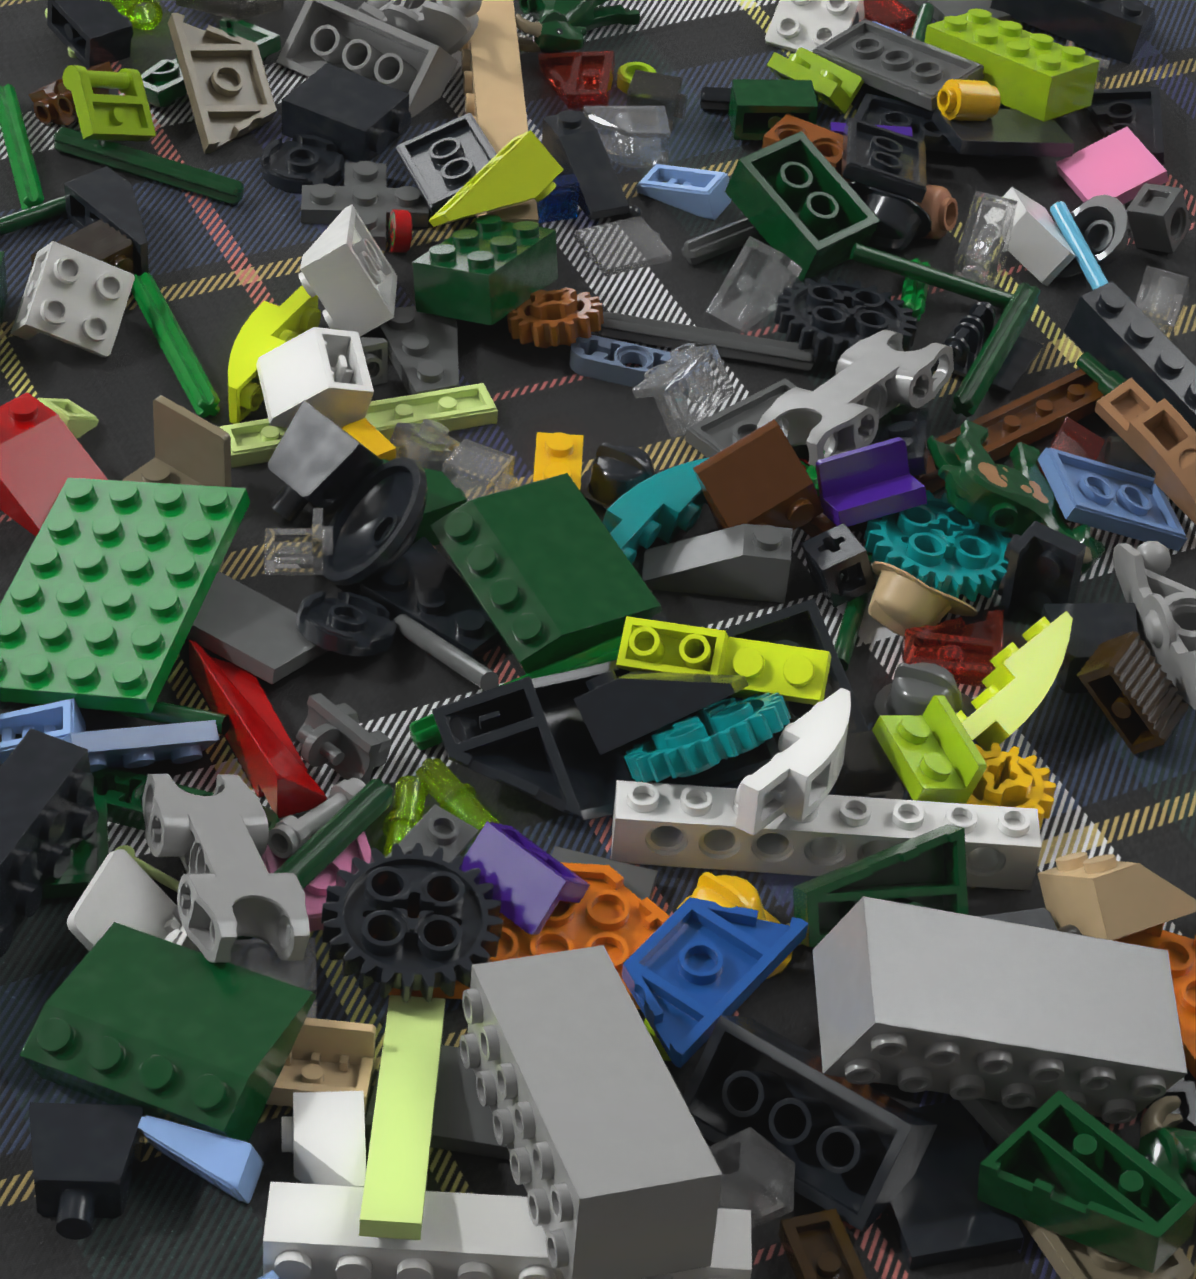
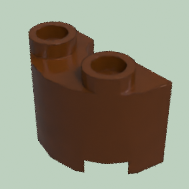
(56, 102)

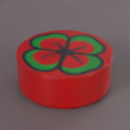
(400, 231)

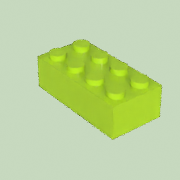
(1024, 66)

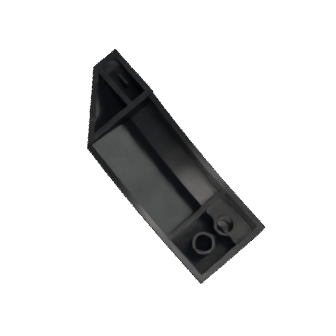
(540, 745)

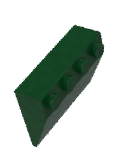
(544, 570)
(168, 1032)

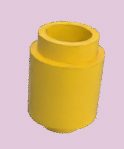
(968, 100)

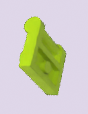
(110, 116)

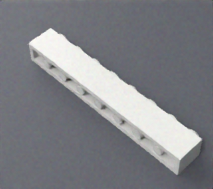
(463, 1236)

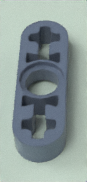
(604, 360)

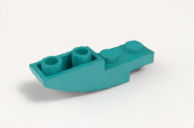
(656, 509)

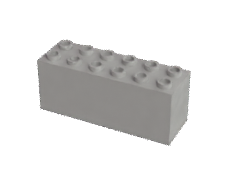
(995, 1010)
(590, 1117)

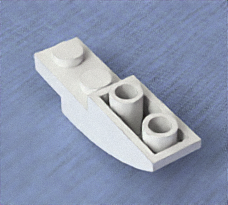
(802, 771)

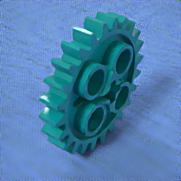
(940, 548)
(706, 738)

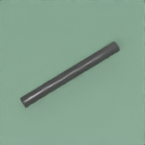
(446, 653)

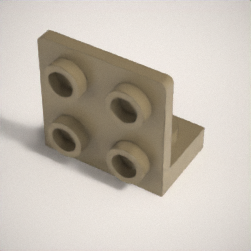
(186, 449)

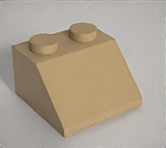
(1110, 896)

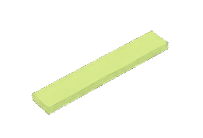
(453, 407)
(403, 1120)

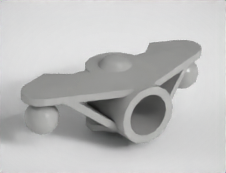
(436, 21)
(1162, 610)

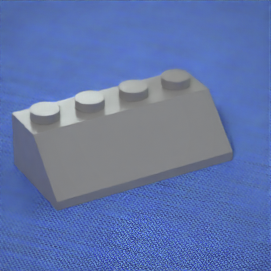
(369, 48)

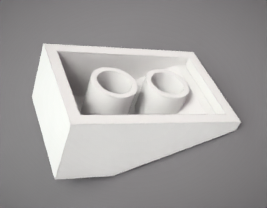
(350, 276)

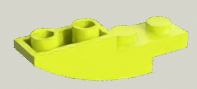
(262, 332)
(768, 667)
(1018, 682)

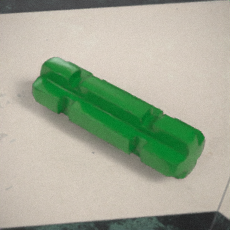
(915, 294)

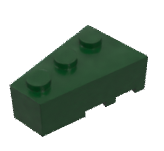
(917, 872)
(1087, 1186)

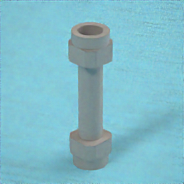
(292, 832)

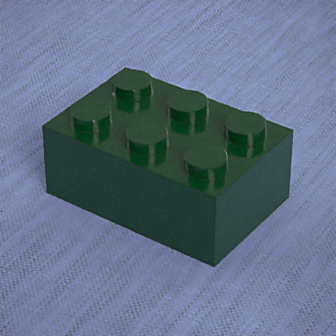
(801, 204)
(485, 270)

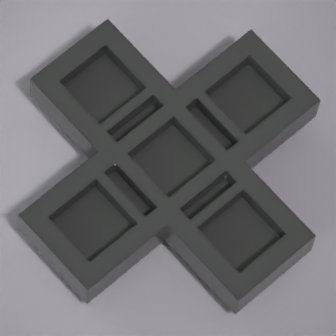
(368, 194)

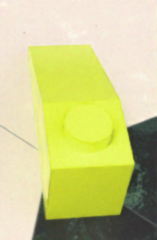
(511, 177)

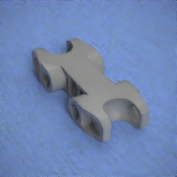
(866, 387)
(226, 879)

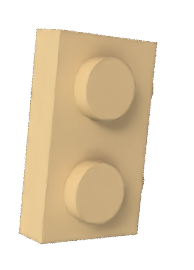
(327, 1059)

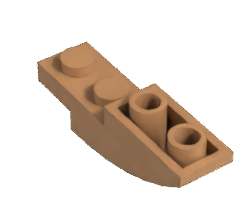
(1158, 437)

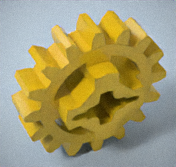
(1014, 782)

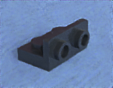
(1040, 570)

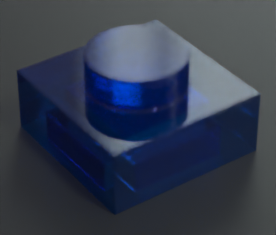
(561, 202)

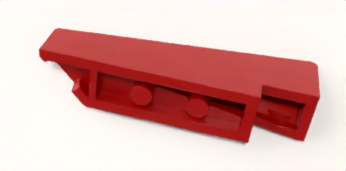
(256, 734)

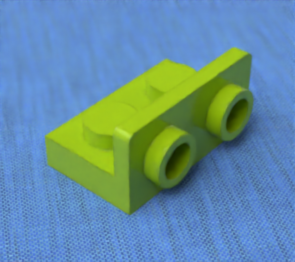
(831, 82)
(932, 753)

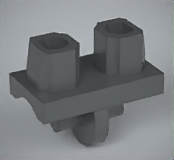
(336, 739)

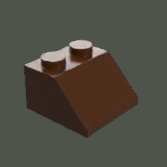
(759, 482)

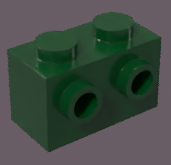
(761, 104)

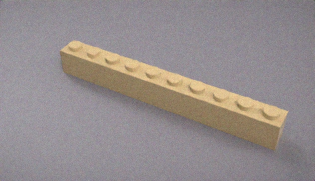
(496, 87)

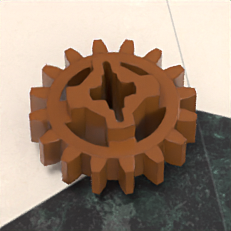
(556, 318)

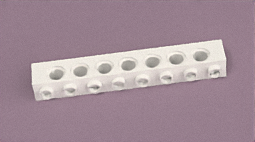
(699, 830)

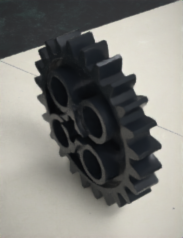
(839, 315)
(417, 912)

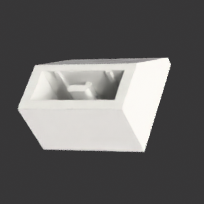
(322, 369)

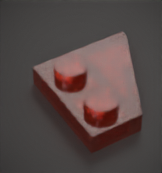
(580, 76)
(957, 647)

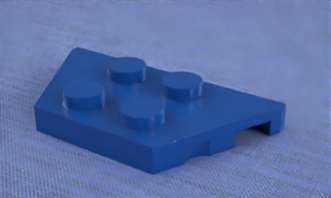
(702, 968)

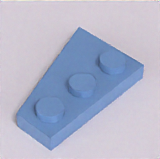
(146, 744)

